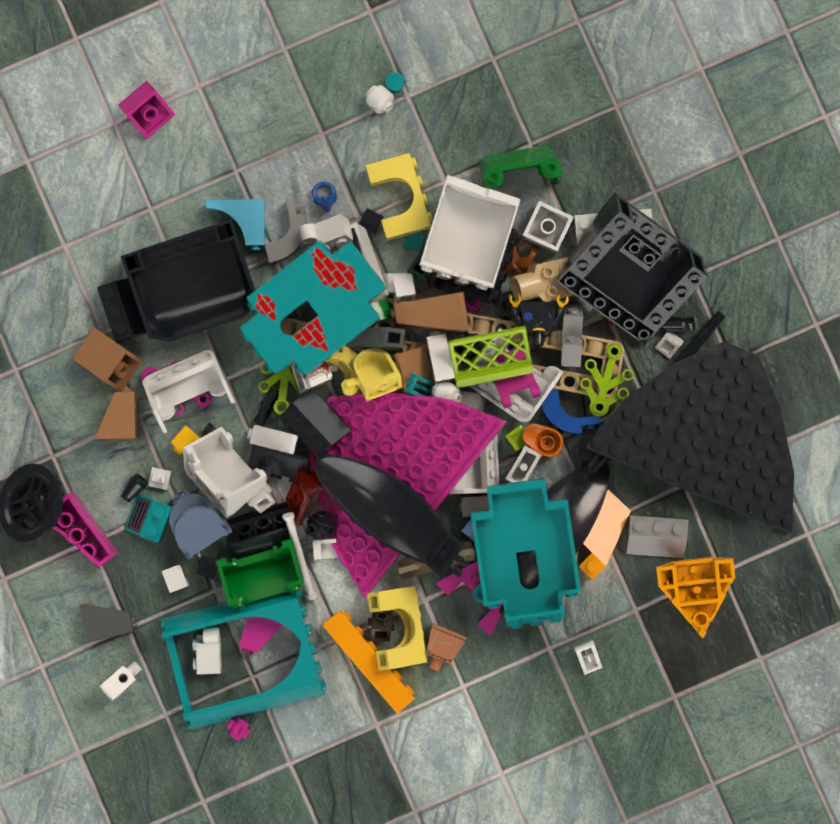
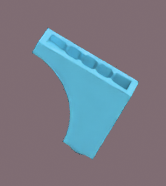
(248, 215)

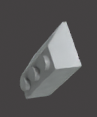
(657, 536)

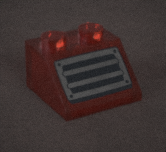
(303, 495)

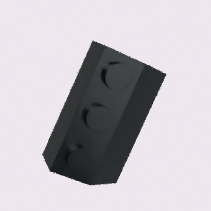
(121, 310)
(315, 422)
(277, 462)

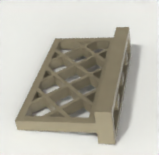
(410, 568)

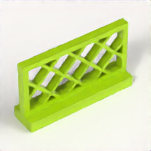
(497, 370)

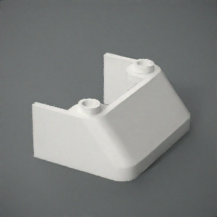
(183, 382)
(482, 473)

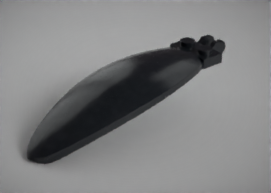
(585, 499)
(390, 512)

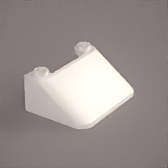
(523, 405)

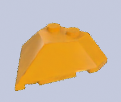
(697, 587)

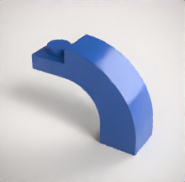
(557, 417)

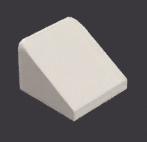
(669, 344)

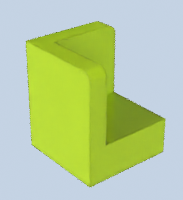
(515, 438)

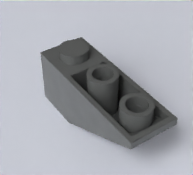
(381, 338)

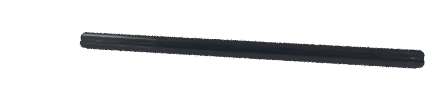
(691, 349)

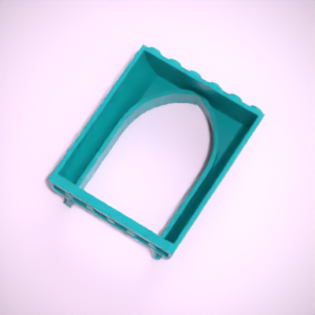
(299, 685)

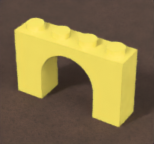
(403, 170)
(412, 647)

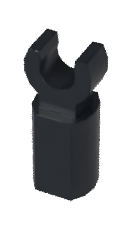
(677, 324)

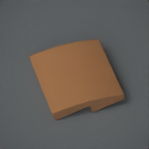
(415, 362)

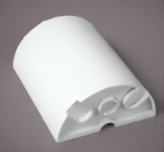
(469, 233)

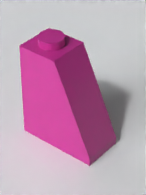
(257, 633)

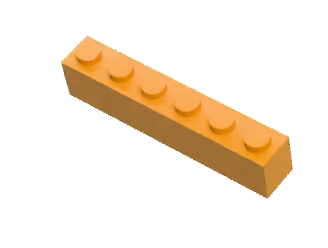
(364, 657)

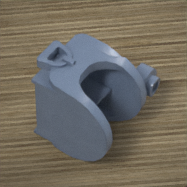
(196, 523)

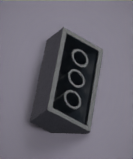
(260, 532)

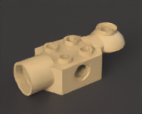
(540, 282)

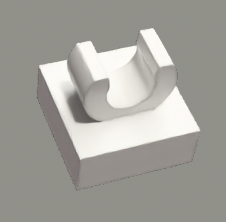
(159, 478)

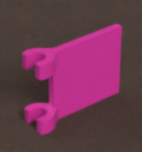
(514, 384)

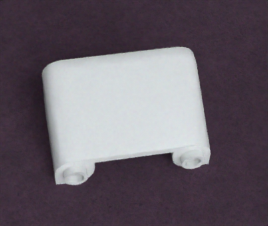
(221, 472)

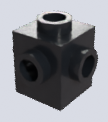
(321, 525)
(381, 625)

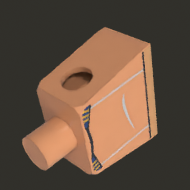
(443, 646)

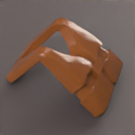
(520, 264)

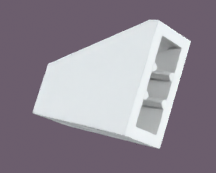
(440, 357)
(273, 439)

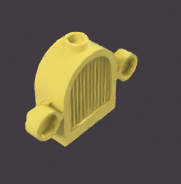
(374, 375)

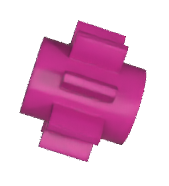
(238, 728)

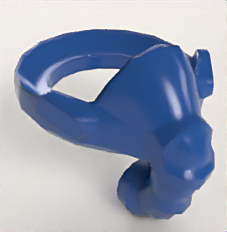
(326, 201)

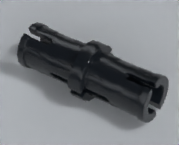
(266, 406)

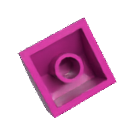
(146, 109)

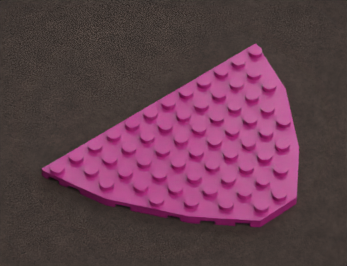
(417, 440)

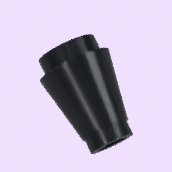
(134, 486)

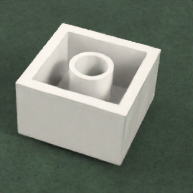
(547, 227)

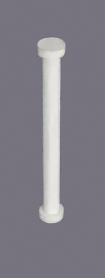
(310, 594)

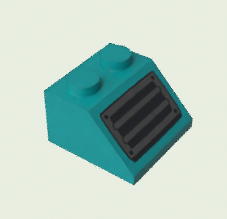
(148, 518)

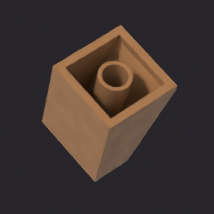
(107, 359)
(121, 417)

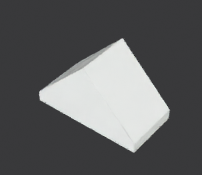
(588, 657)

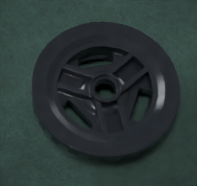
(29, 483)

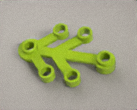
(284, 376)
(605, 382)

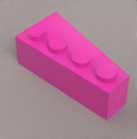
(84, 532)

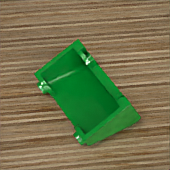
(543, 157)
(260, 575)

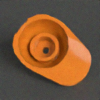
(536, 437)

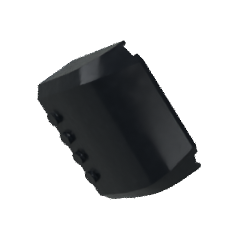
(190, 282)

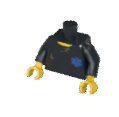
(538, 317)

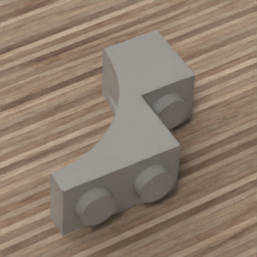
(571, 335)

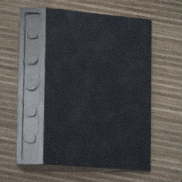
(632, 269)

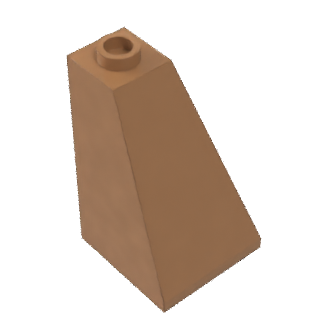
(434, 313)

